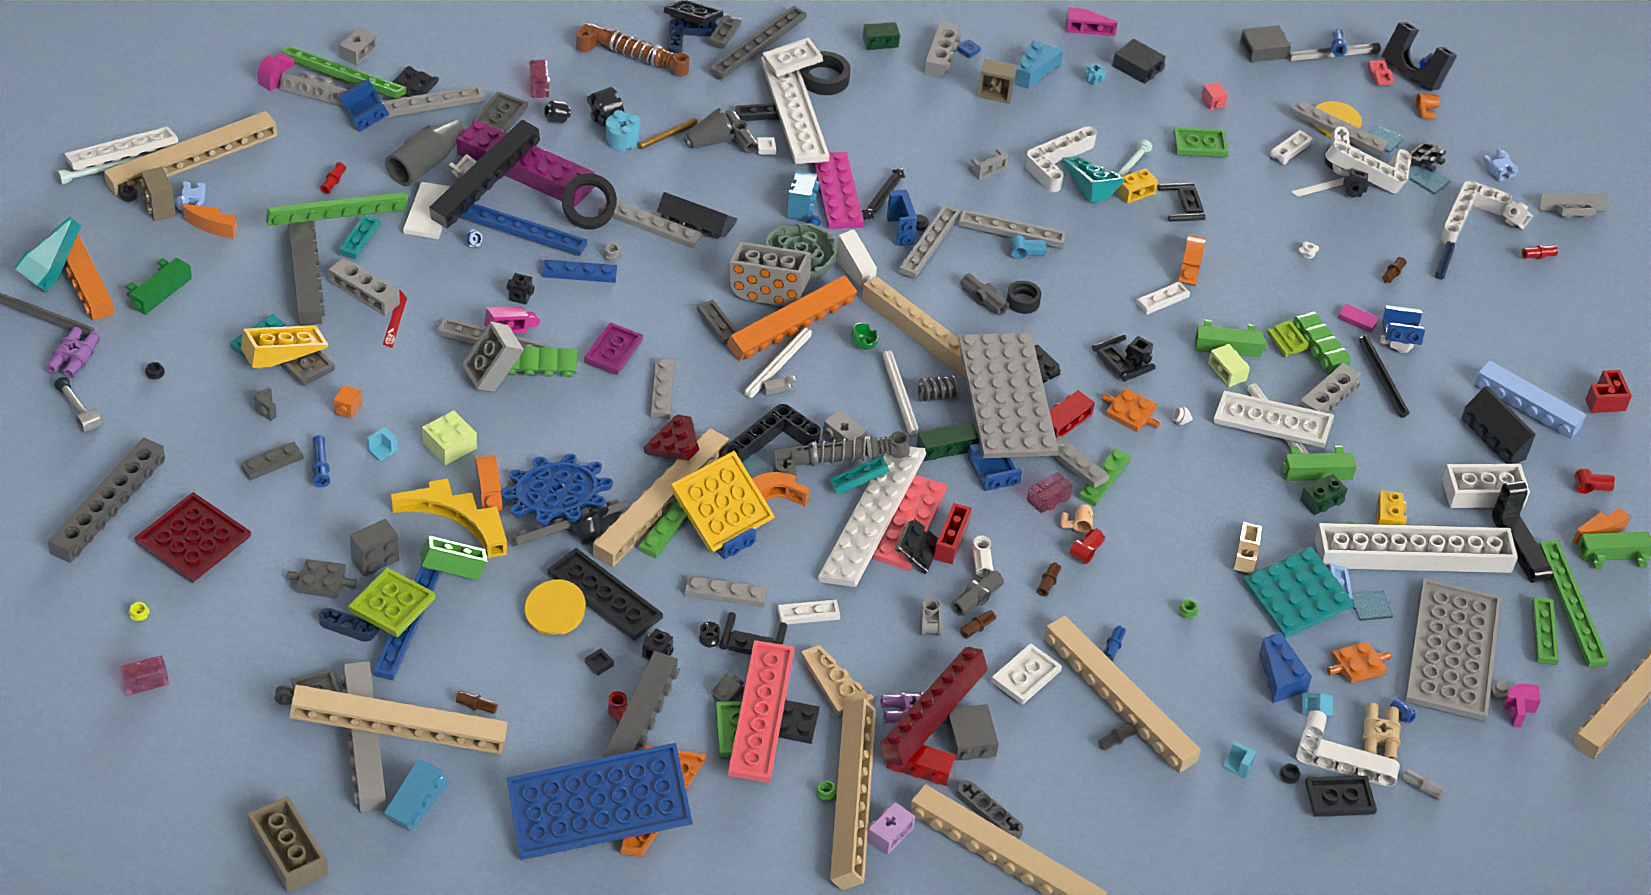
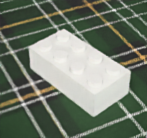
(1478, 483)

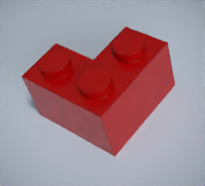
(1609, 394)

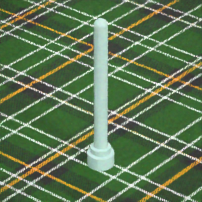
(1143, 148)
(66, 176)

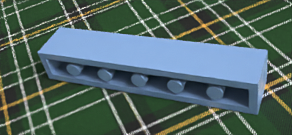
(1531, 400)

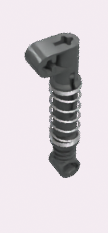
(815, 453)

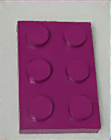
(613, 348)

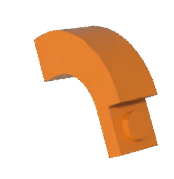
(1192, 260)
(489, 481)
(782, 485)

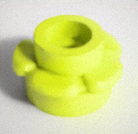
(138, 611)

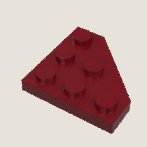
(675, 440)

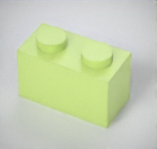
(1229, 365)

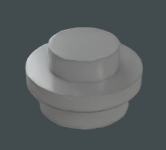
(1500, 689)

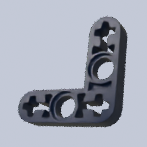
(679, 27)
(355, 631)

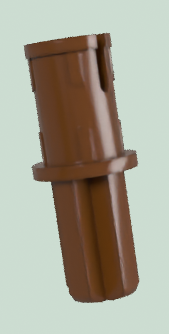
(1394, 270)
(1049, 579)
(977, 624)
(476, 702)

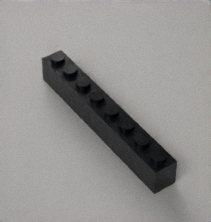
(484, 173)

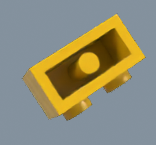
(1137, 186)
(1390, 508)

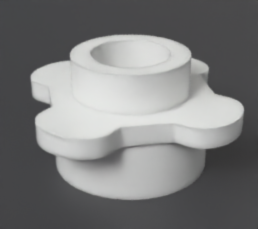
(1308, 250)

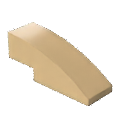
(1248, 548)

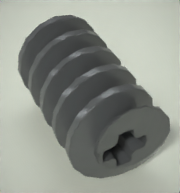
(937, 387)

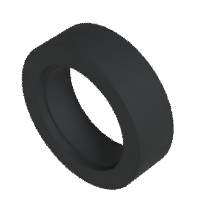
(827, 86)
(589, 180)

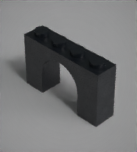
(1398, 54)

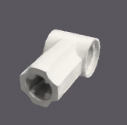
(982, 555)

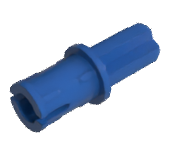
(1114, 642)

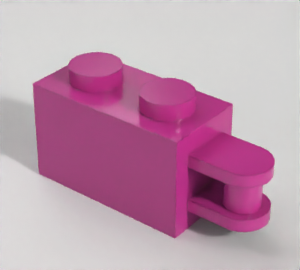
(514, 317)

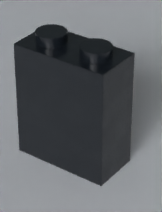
(1139, 61)

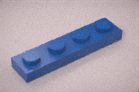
(580, 271)

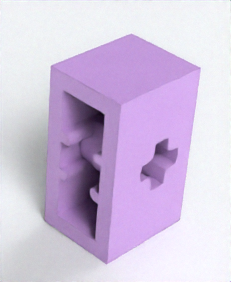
(890, 828)

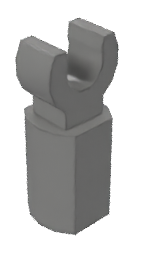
(779, 385)

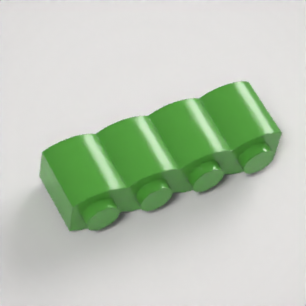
(1321, 342)
(546, 361)

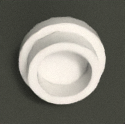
(1181, 416)

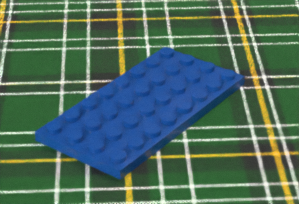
(598, 801)

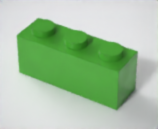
(453, 558)

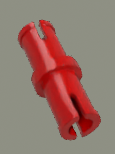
(333, 178)
(1539, 252)

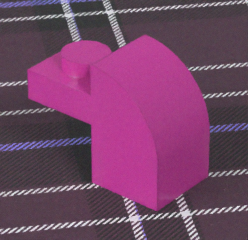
(271, 70)
(1522, 699)

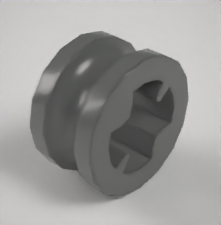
(284, 695)

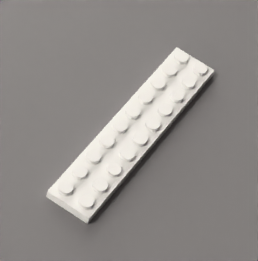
(796, 116)
(870, 520)

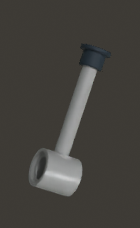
(86, 419)

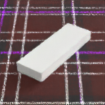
(1162, 298)
(808, 612)

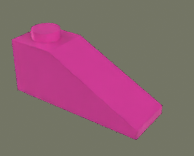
(1088, 22)

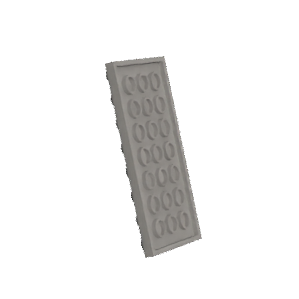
(1007, 395)
(1454, 649)

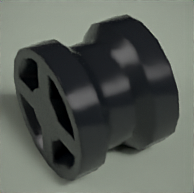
(709, 634)

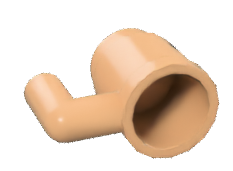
(1082, 521)

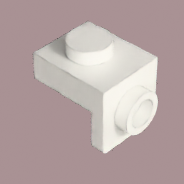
(463, 166)

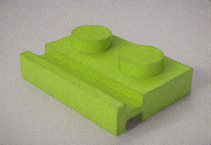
(1288, 338)

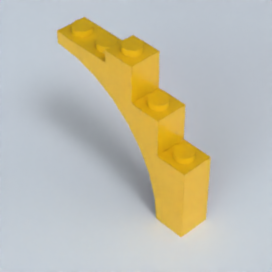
(461, 508)

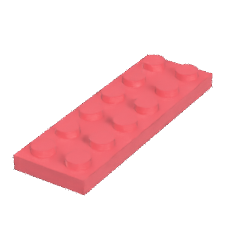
(918, 503)

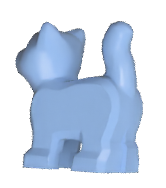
(1501, 165)
(190, 195)

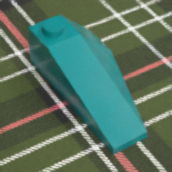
(1092, 180)
(48, 259)

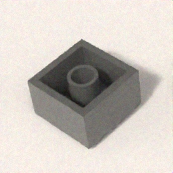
(374, 547)

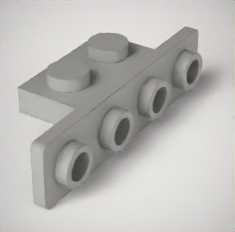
(313, 87)
(1573, 203)

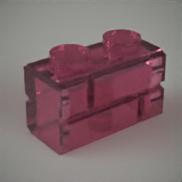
(539, 78)
(1049, 492)
(144, 675)

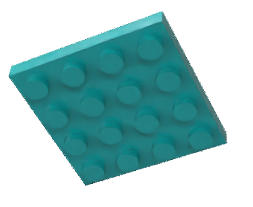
(1298, 592)

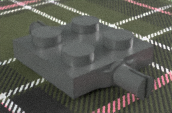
(321, 578)

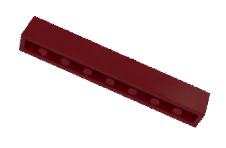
(934, 706)

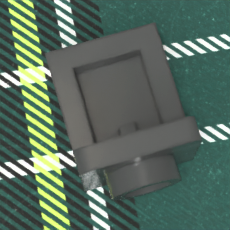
(264, 404)
(728, 688)

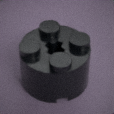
(604, 104)

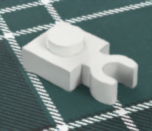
(1399, 346)

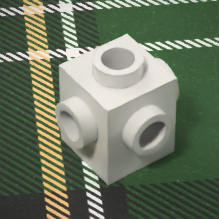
(1517, 214)

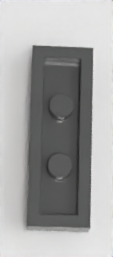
(716, 320)
(272, 460)

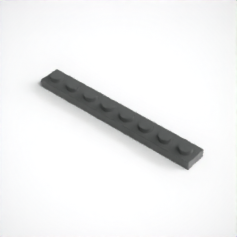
(757, 42)

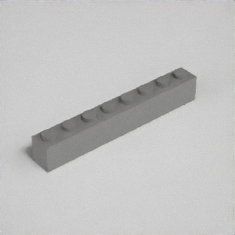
(364, 745)

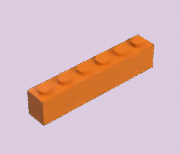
(88, 282)

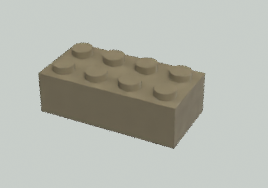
(287, 844)

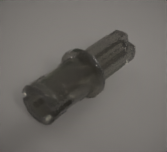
(1117, 736)

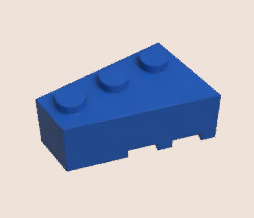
(1283, 668)

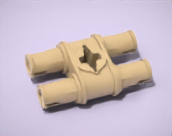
(1381, 731)

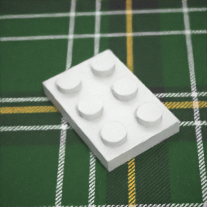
(792, 57)
(1026, 674)

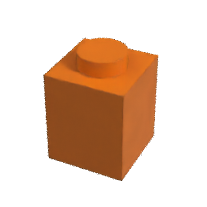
(348, 401)

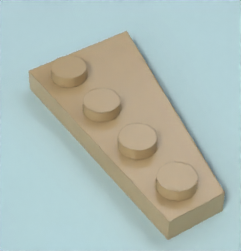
(832, 680)

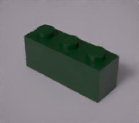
(947, 440)

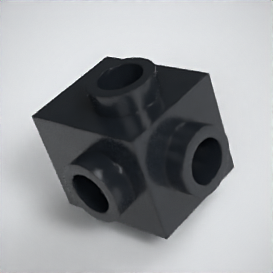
(1356, 183)
(520, 288)
(1139, 352)
(659, 642)

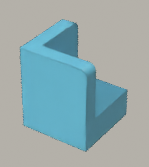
(382, 444)
(1317, 702)
(1240, 760)

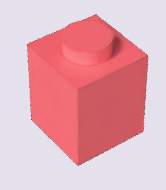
(1214, 96)

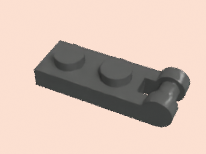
(724, 31)

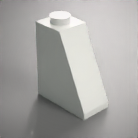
(854, 258)

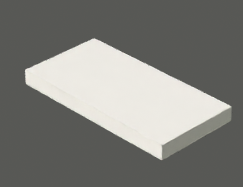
(419, 219)

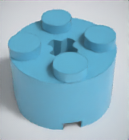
(622, 131)

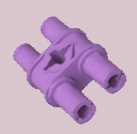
(73, 352)
(902, 701)

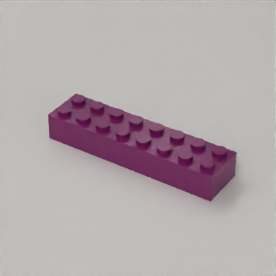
(538, 169)

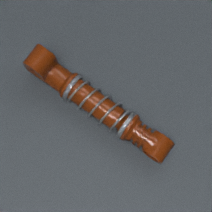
(590, 35)

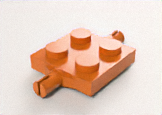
(1131, 409)
(1358, 662)

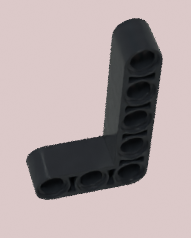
(778, 420)
(1507, 515)

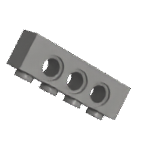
(942, 50)
(364, 286)
(1332, 390)

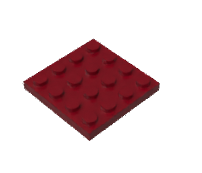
(192, 537)

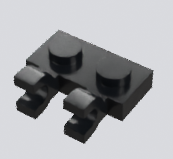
(1426, 155)

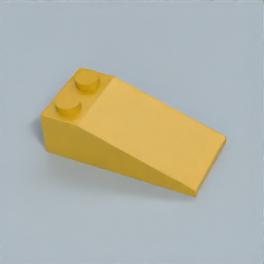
(280, 344)

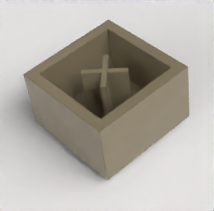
(997, 81)
(157, 194)

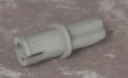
(1423, 784)

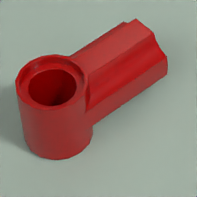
(1587, 482)
(1085, 549)
(617, 711)

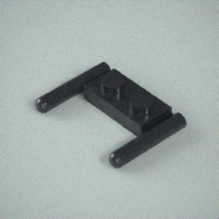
(1189, 200)
(1117, 361)
(742, 641)

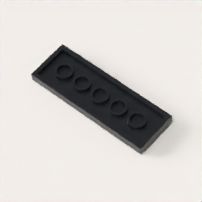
(607, 594)

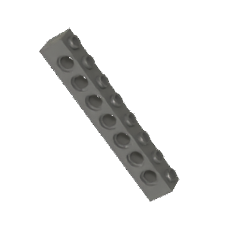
(106, 500)

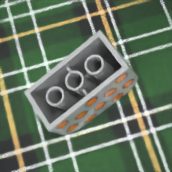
(769, 273)

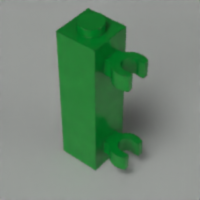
(160, 286)

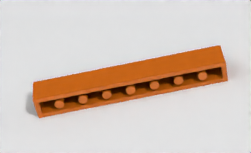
(792, 318)

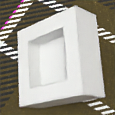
(766, 146)

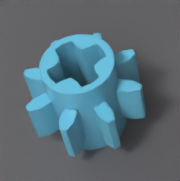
(1094, 74)

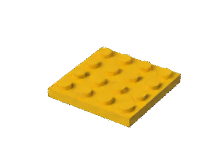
(722, 501)

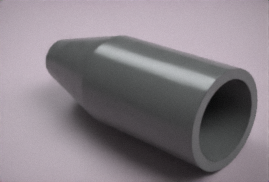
(423, 152)

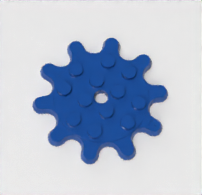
(537, 489)

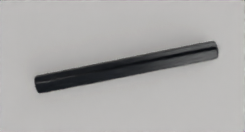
(1384, 376)

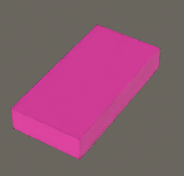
(1358, 318)

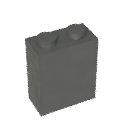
(1265, 43)
(972, 732)

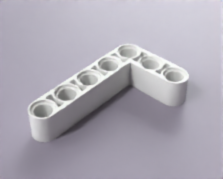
(1042, 159)
(1389, 177)
(1473, 195)
(1341, 758)

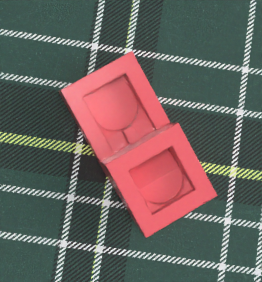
(1380, 73)

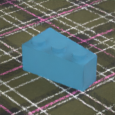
(1037, 62)
(802, 196)
(416, 794)

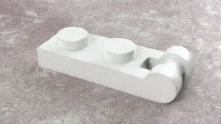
(1291, 147)

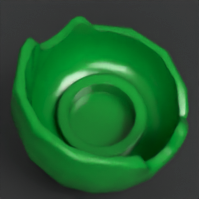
(863, 336)

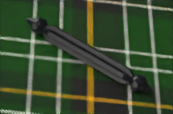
(883, 193)

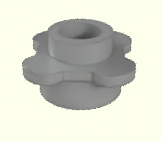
(612, 251)

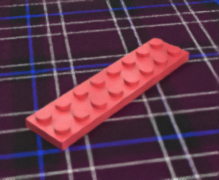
(761, 712)

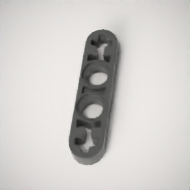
(992, 808)

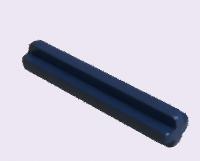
(1445, 260)

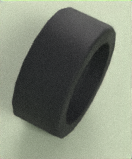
(1022, 306)

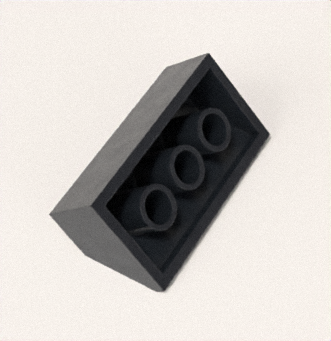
(696, 215)
(1498, 426)

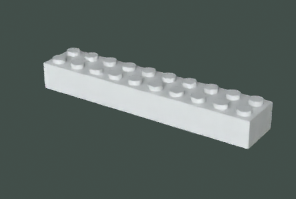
(1416, 547)

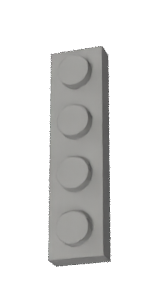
(662, 388)
(1080, 464)
(726, 591)

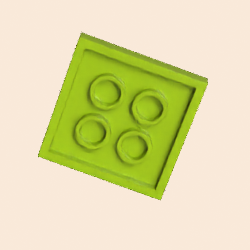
(392, 602)

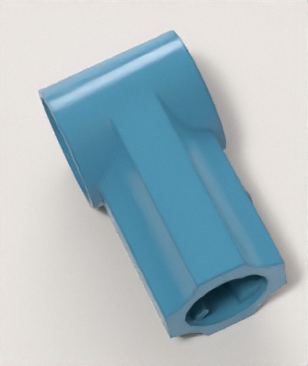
(1021, 247)

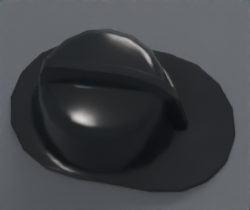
(590, 526)

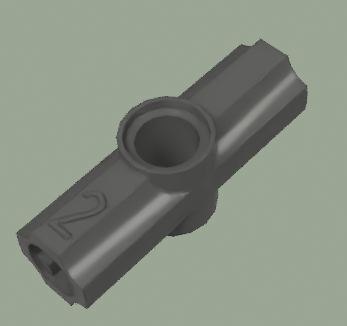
(741, 133)
(984, 294)
(977, 593)

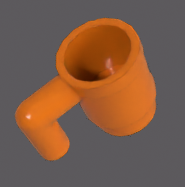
(1427, 101)

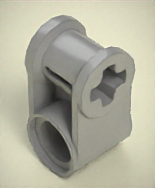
(931, 617)

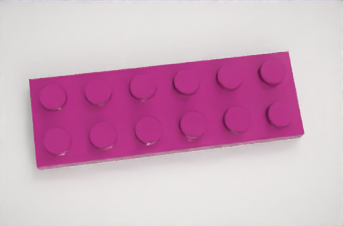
(838, 192)

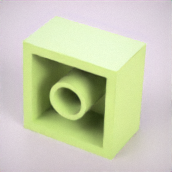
(449, 437)

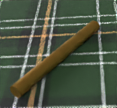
(667, 133)

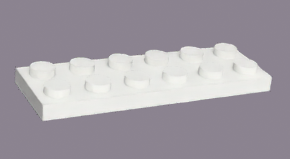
(119, 148)
(1274, 419)

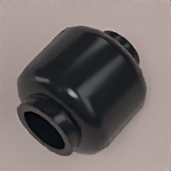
(557, 111)

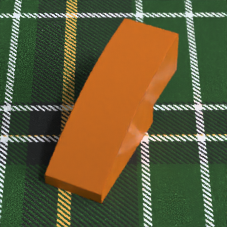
(211, 220)
(1613, 523)

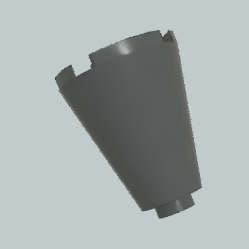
(710, 131)

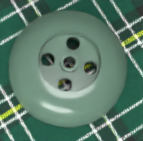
(806, 238)

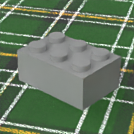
(492, 356)

